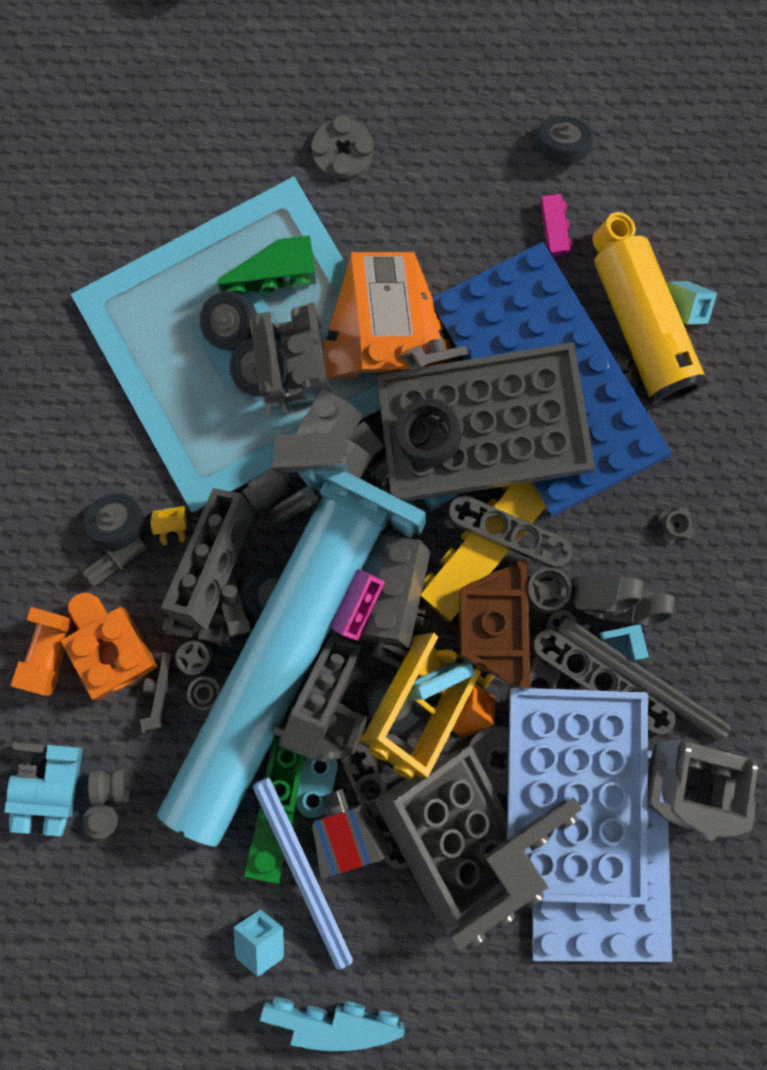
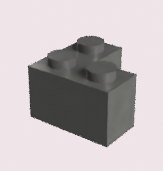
(335, 414)

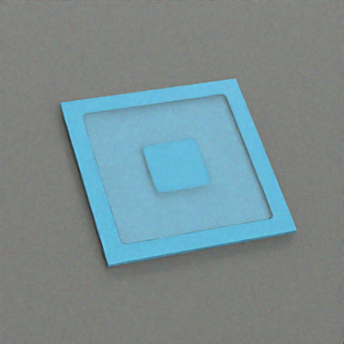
(183, 384)

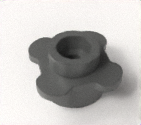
(683, 518)

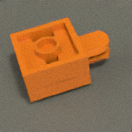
(106, 647)

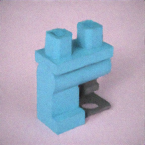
(43, 796)

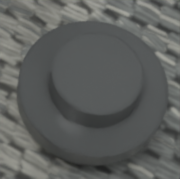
(100, 821)

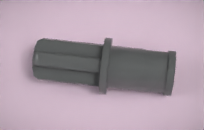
(113, 562)

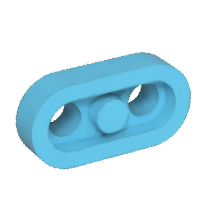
(316, 784)

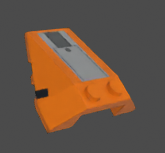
(380, 315)

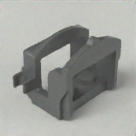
(304, 357)
(708, 820)

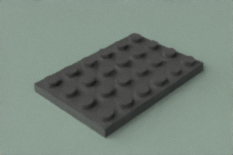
(516, 418)

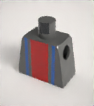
(347, 836)

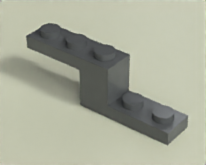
(516, 874)

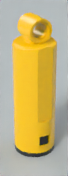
(646, 312)

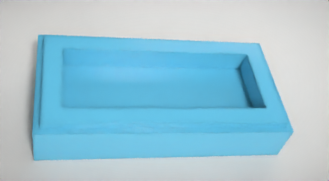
(440, 680)

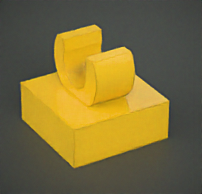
(169, 521)

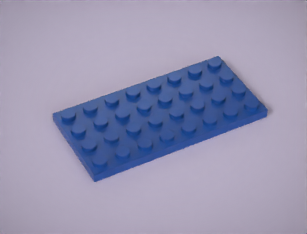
(532, 306)

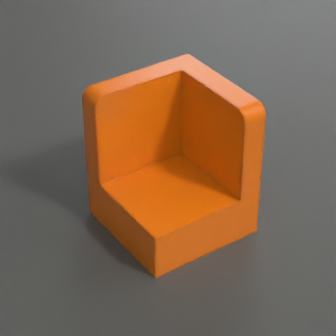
(476, 714)

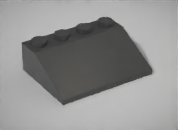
(446, 830)

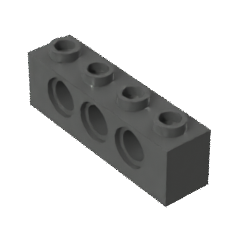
(209, 559)
(320, 696)

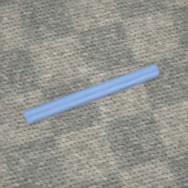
(302, 873)

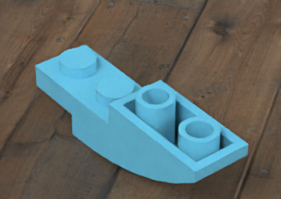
(346, 1031)

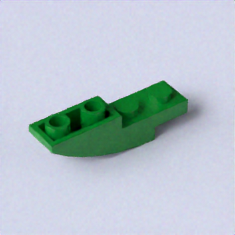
(265, 855)

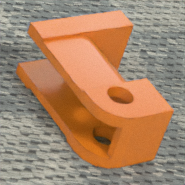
(45, 653)

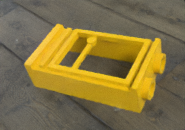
(418, 662)

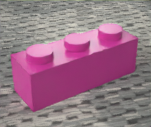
(555, 225)
(357, 604)

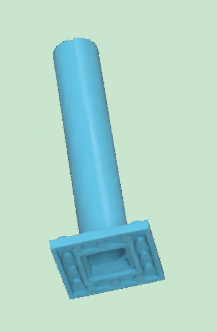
(281, 651)

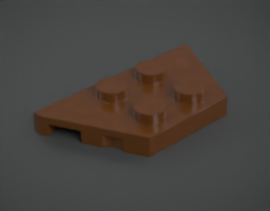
(497, 624)

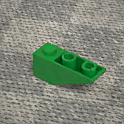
(279, 265)

